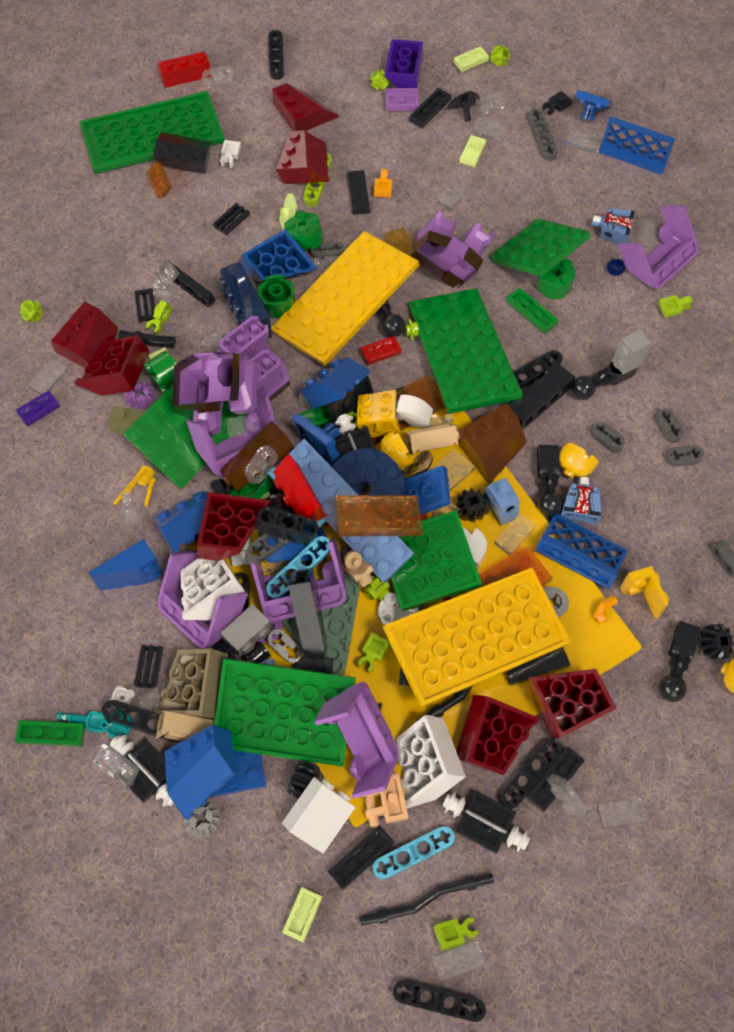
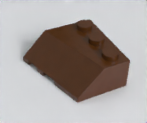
(492, 441)

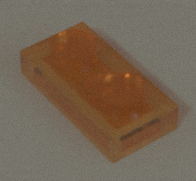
(159, 180)

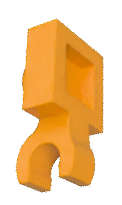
(383, 185)

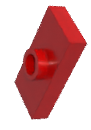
(381, 350)

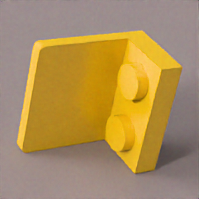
(378, 413)
(648, 582)

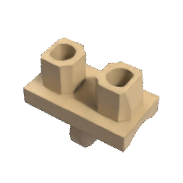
(357, 568)

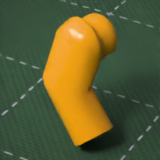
(603, 606)

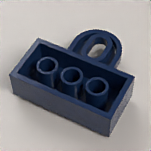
(242, 295)

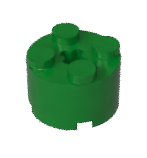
(305, 230)
(558, 280)
(276, 295)
(161, 370)

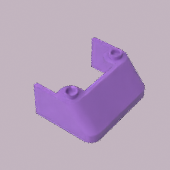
(675, 251)
(219, 455)
(330, 589)
(201, 632)
(366, 736)

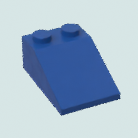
(129, 568)

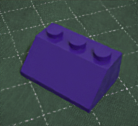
(404, 63)

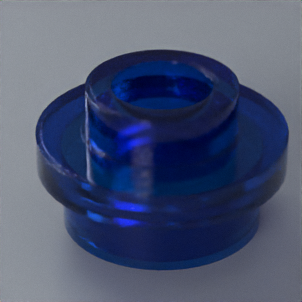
(617, 263)

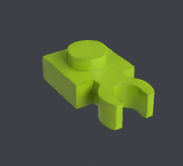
(374, 650)
(452, 934)

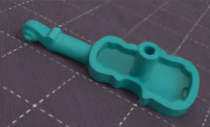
(96, 723)

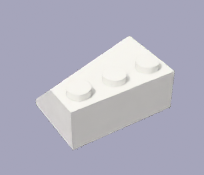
(203, 584)
(427, 761)

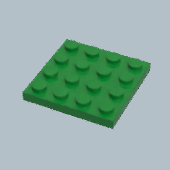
(540, 247)
(440, 563)

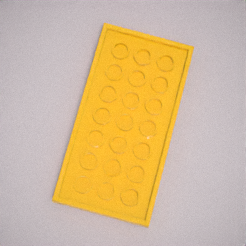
(344, 298)
(475, 636)

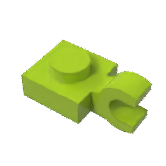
(673, 306)
(161, 314)

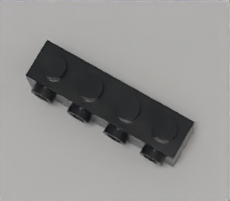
(542, 394)

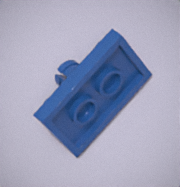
(592, 103)
(320, 439)
(431, 489)
(248, 774)

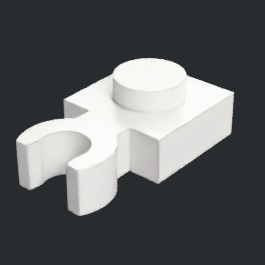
(230, 151)

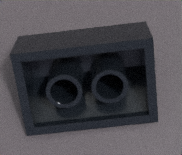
(182, 152)

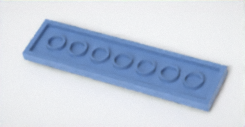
(383, 553)

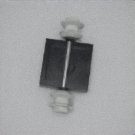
(352, 440)
(152, 769)
(486, 822)

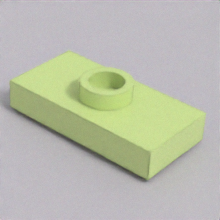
(471, 59)
(473, 151)
(288, 210)
(302, 914)

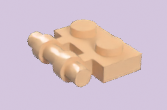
(392, 801)

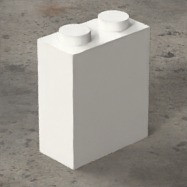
(319, 814)

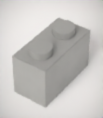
(631, 352)
(246, 630)

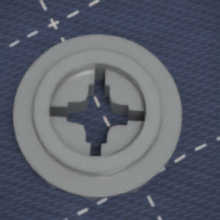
(561, 599)
(204, 829)

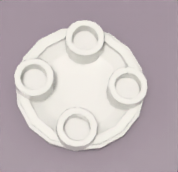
(390, 610)

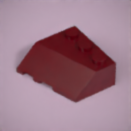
(300, 109)
(303, 159)
(84, 335)
(116, 366)
(227, 525)
(570, 700)
(493, 734)

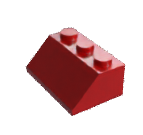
(183, 69)
(297, 490)

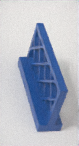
(633, 154)
(576, 558)

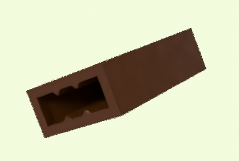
(270, 436)

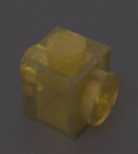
(399, 239)

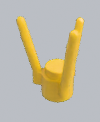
(142, 477)

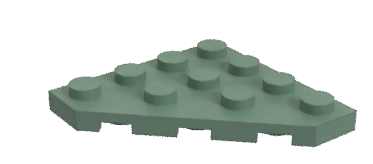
(337, 625)

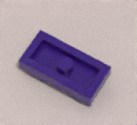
(38, 408)

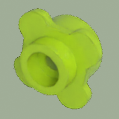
(411, 329)

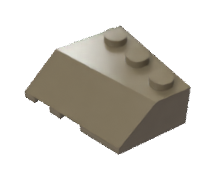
(193, 683)

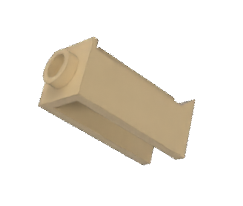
(432, 437)
(180, 726)

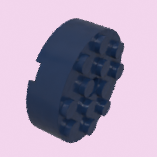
(372, 469)

